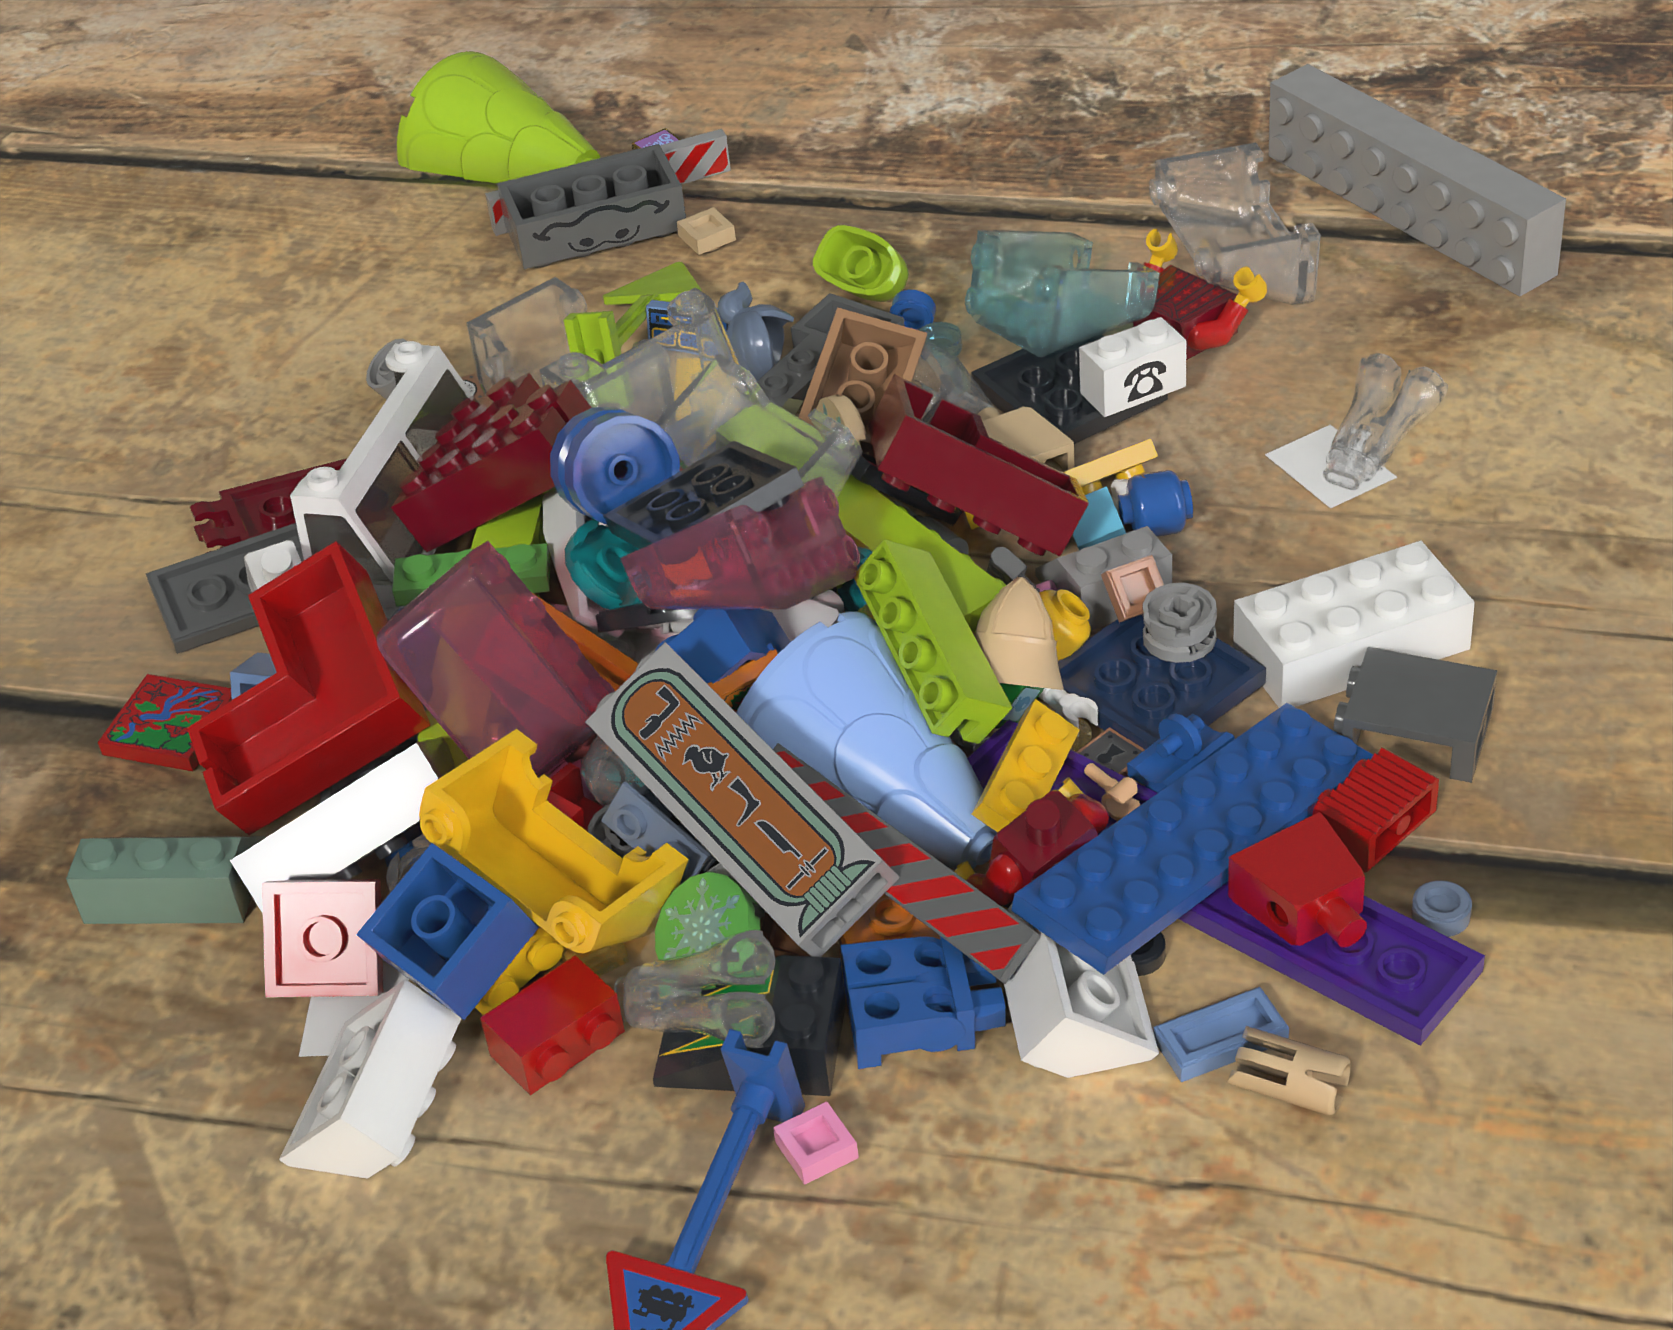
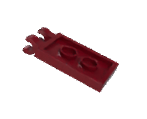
(249, 509)

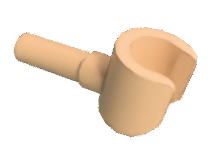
(1118, 795)

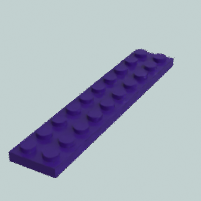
(1392, 975)

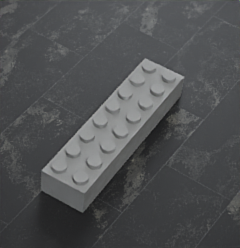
(1417, 179)

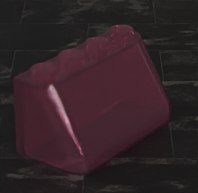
(494, 662)

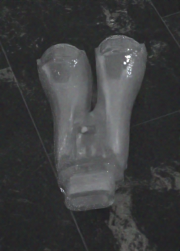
(1369, 437)
(669, 998)

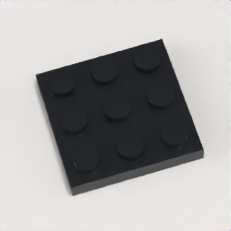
(1051, 389)
(703, 490)

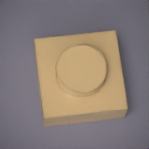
(706, 231)

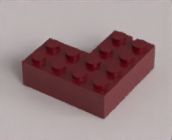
(486, 459)
(971, 471)

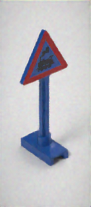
(670, 1294)

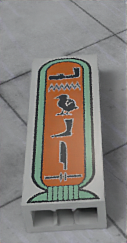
(742, 801)

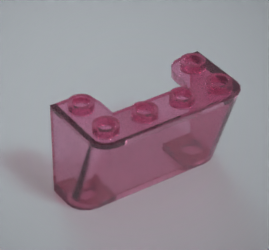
(749, 557)

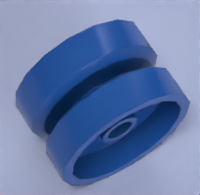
(609, 459)

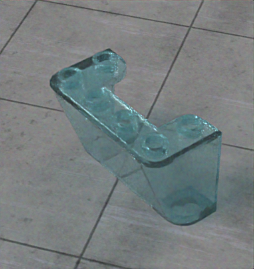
(1037, 298)

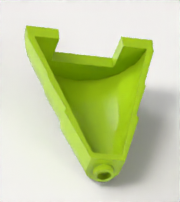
(484, 124)

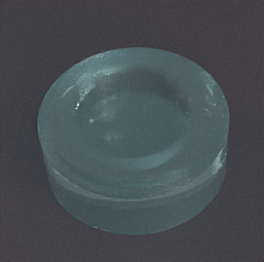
(944, 336)

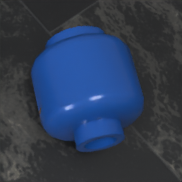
(1156, 502)

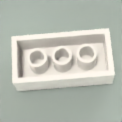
(1325, 622)

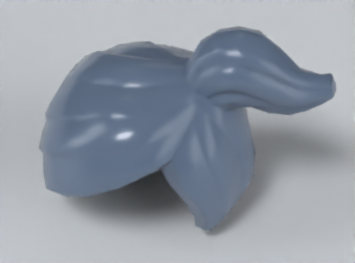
(753, 331)

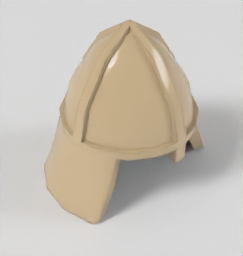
(1019, 637)

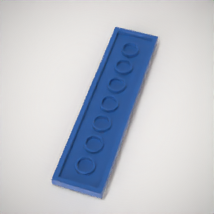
(1179, 842)

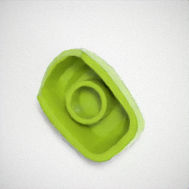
(860, 263)

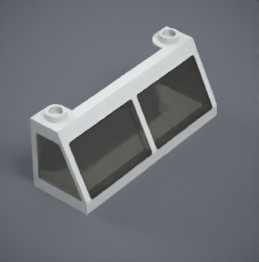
(357, 499)

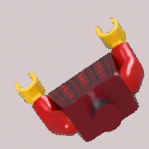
(1192, 306)
(1037, 841)

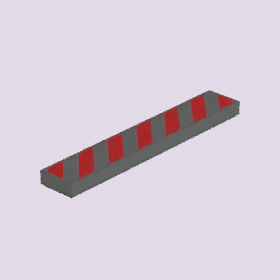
(929, 887)

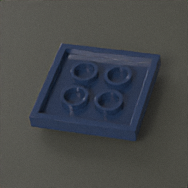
(1141, 690)

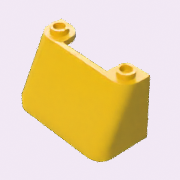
(568, 882)

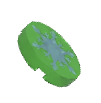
(702, 914)

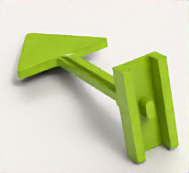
(599, 335)

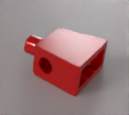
(1301, 884)

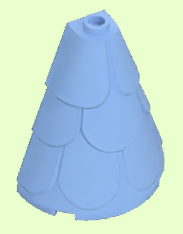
(854, 720)

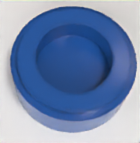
(915, 307)

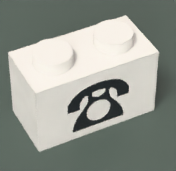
(1132, 366)

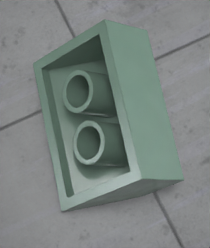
(160, 879)

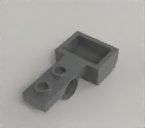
(795, 371)

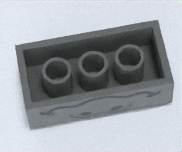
(592, 206)

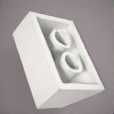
(1075, 1016)
(374, 1086)

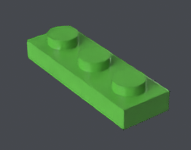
(419, 571)

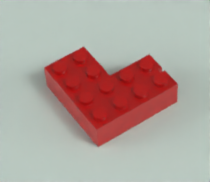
(323, 709)

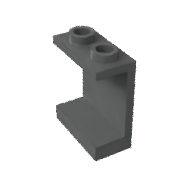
(1421, 702)

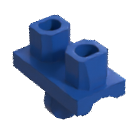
(1180, 748)

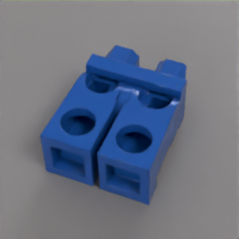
(915, 997)

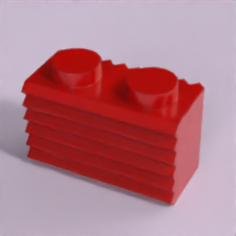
(1379, 805)

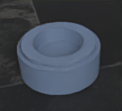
(1442, 907)

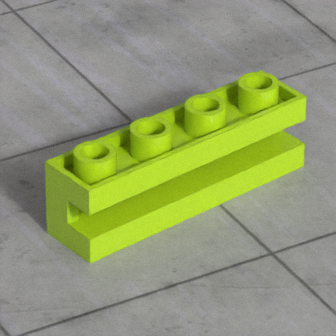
(931, 642)

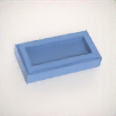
(1214, 1033)

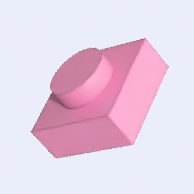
(815, 1142)

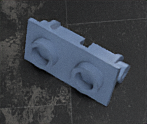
(646, 822)

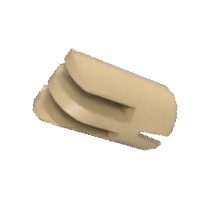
(1303, 1075)

